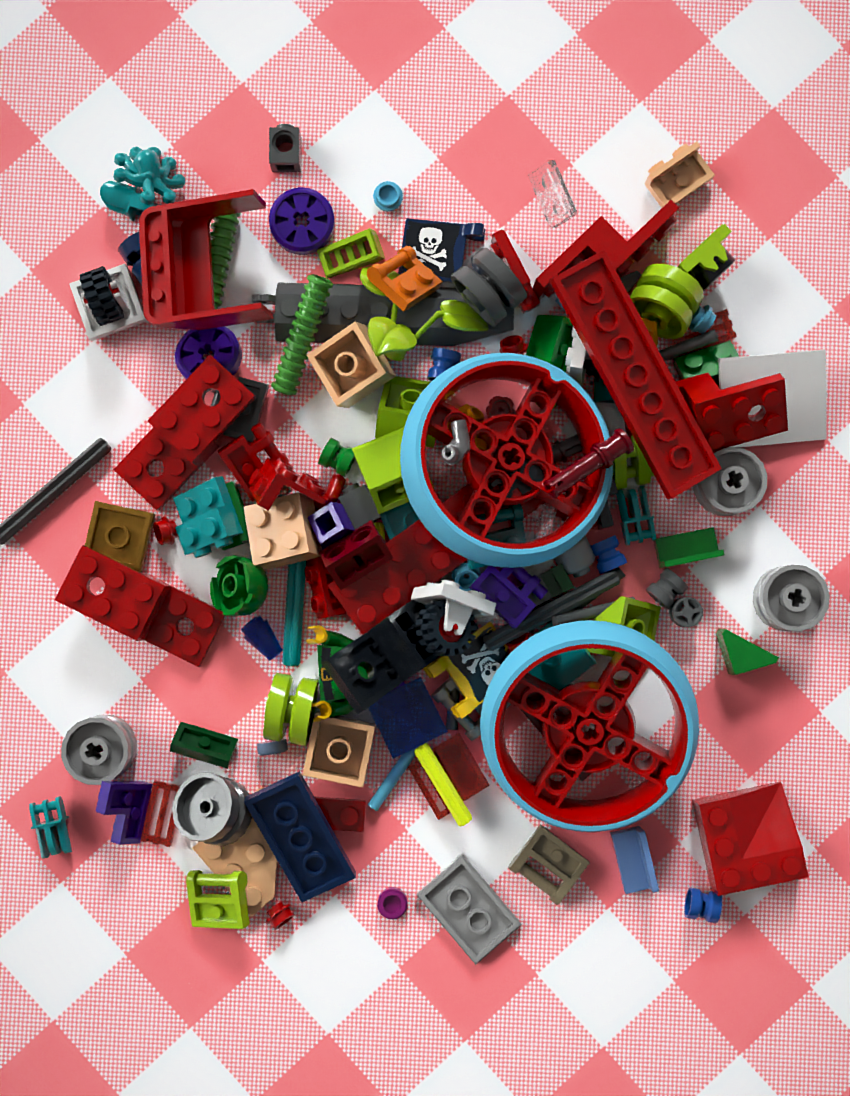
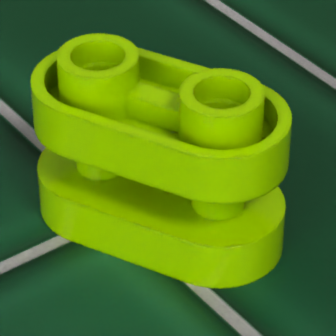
(638, 470)

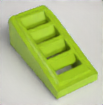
(366, 259)

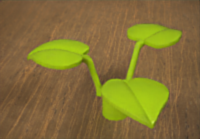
(397, 339)

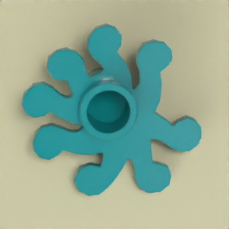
(149, 173)

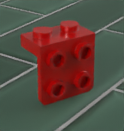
(270, 479)

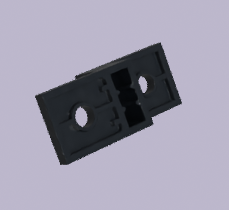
(386, 652)

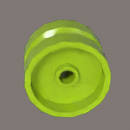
(668, 298)
(285, 709)

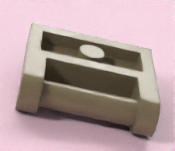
(553, 855)

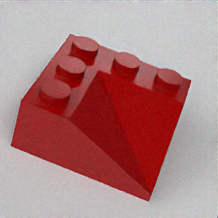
(749, 839)

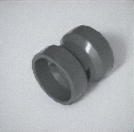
(667, 588)

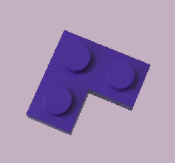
(129, 803)

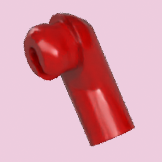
(333, 490)

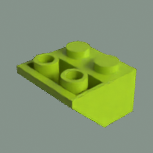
(382, 470)

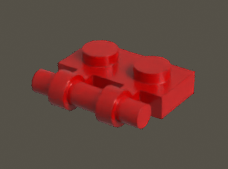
(243, 459)

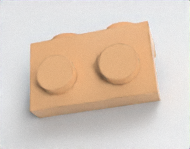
(679, 175)

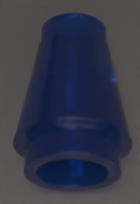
(261, 636)

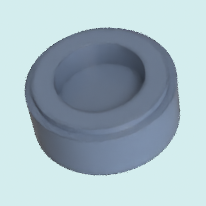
(271, 747)

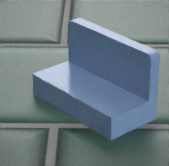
(634, 860)

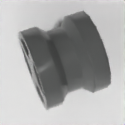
(691, 611)

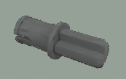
(566, 449)

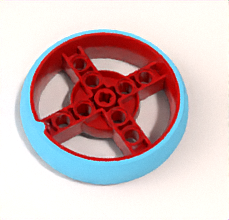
(546, 388)
(547, 798)

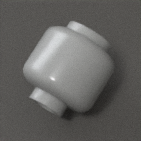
(577, 559)

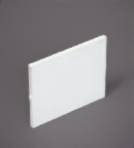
(804, 388)

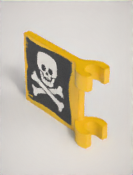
(470, 670)

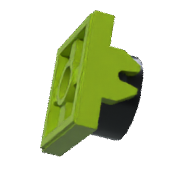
(709, 258)

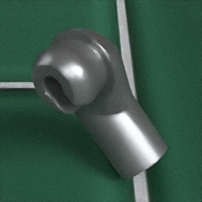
(459, 446)

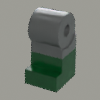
(555, 581)

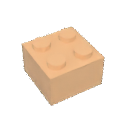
(350, 366)
(283, 532)
(339, 750)

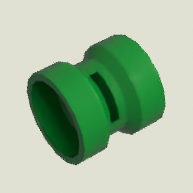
(343, 461)

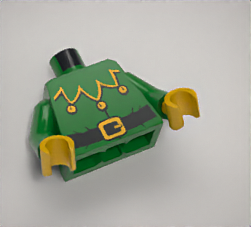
(332, 701)

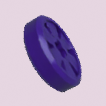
(301, 203)
(199, 342)

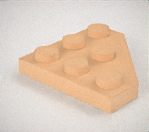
(249, 855)

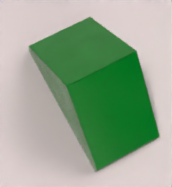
(741, 654)

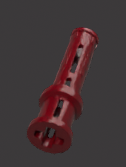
(600, 456)

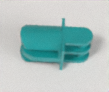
(123, 199)
(635, 515)
(51, 833)

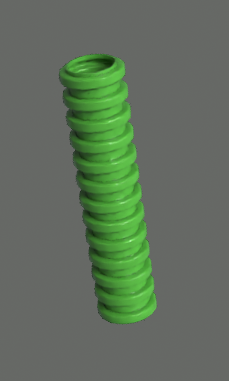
(221, 247)
(302, 334)

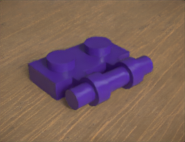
(510, 602)

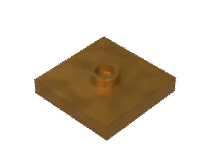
(120, 533)

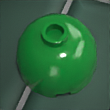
(238, 586)

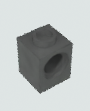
(285, 161)
(359, 505)

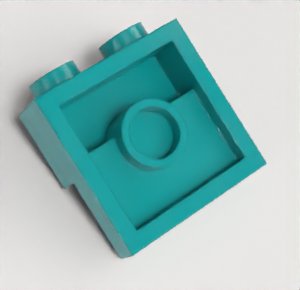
(206, 518)

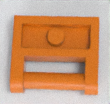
(409, 286)

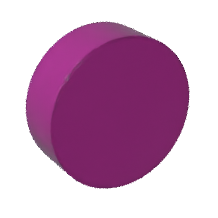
(392, 903)

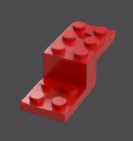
(604, 236)
(725, 412)
(184, 432)
(140, 606)

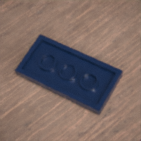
(300, 837)

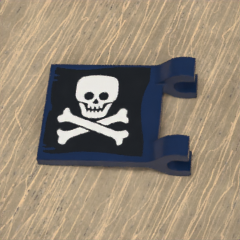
(440, 244)

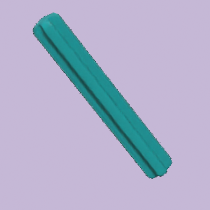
(294, 614)

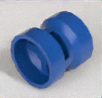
(442, 360)
(608, 556)
(702, 905)

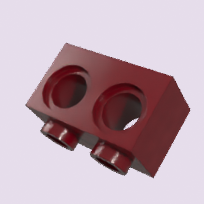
(355, 555)

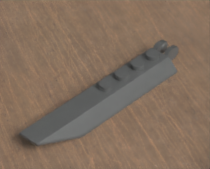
(358, 304)

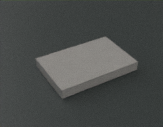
(468, 909)

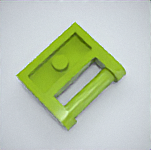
(218, 909)

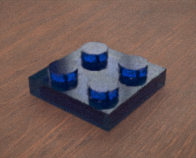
(407, 717)

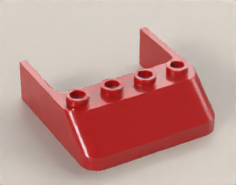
(179, 263)

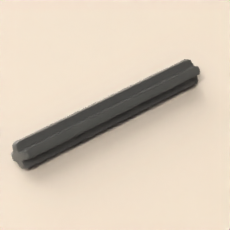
(53, 489)
(553, 608)

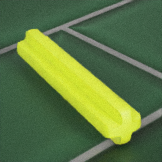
(443, 784)

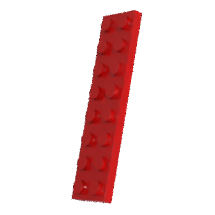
(635, 374)
(415, 562)

